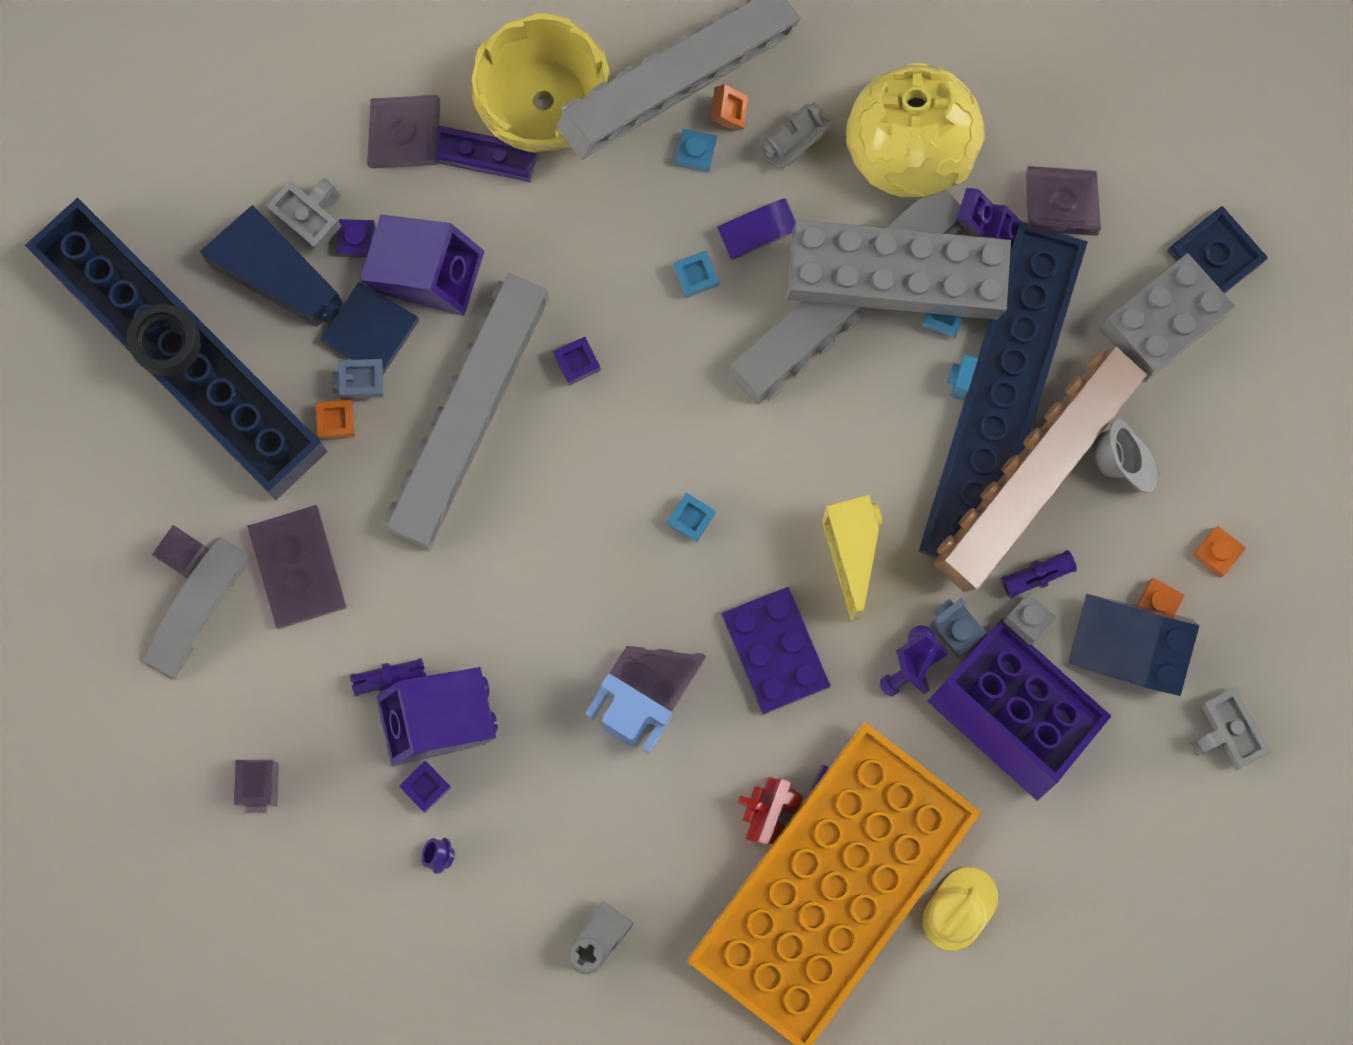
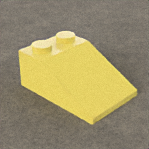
(852, 539)

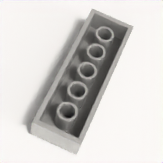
(898, 269)

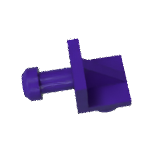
(914, 661)

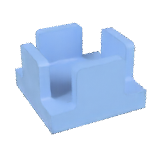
(629, 713)

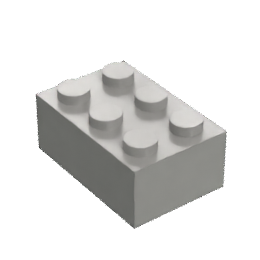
(1167, 316)

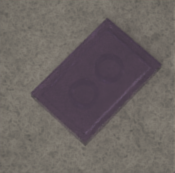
(297, 567)

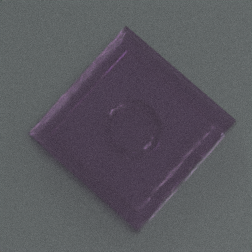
(403, 131)
(1062, 201)

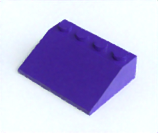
(1020, 710)

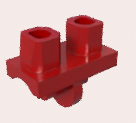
(764, 809)

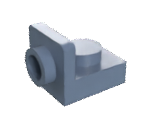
(359, 379)
(957, 626)

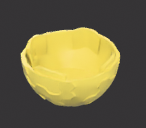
(530, 61)
(910, 147)

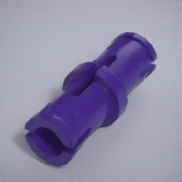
(1039, 574)
(386, 676)

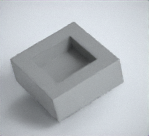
(1029, 619)

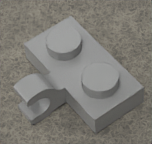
(307, 213)
(1233, 729)

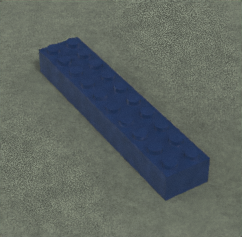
(215, 387)

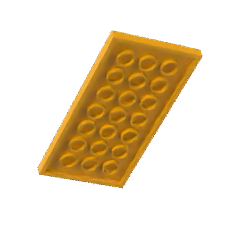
(834, 887)

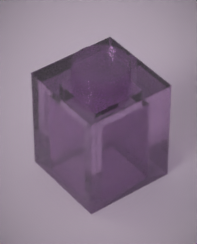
(180, 551)
(256, 785)

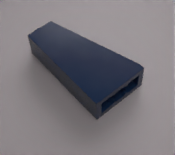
(269, 265)

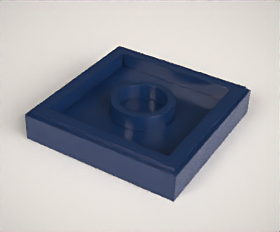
(1220, 249)
(369, 327)

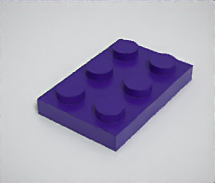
(775, 650)

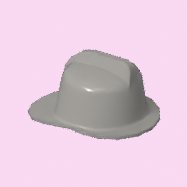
(1124, 455)

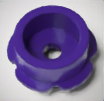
(438, 855)

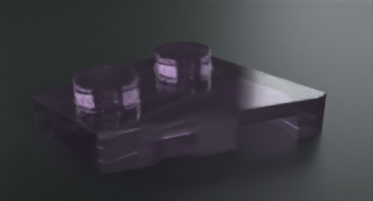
(658, 673)

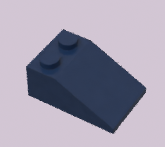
(1134, 644)

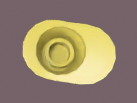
(960, 908)

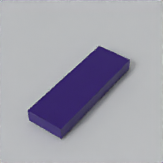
(484, 154)

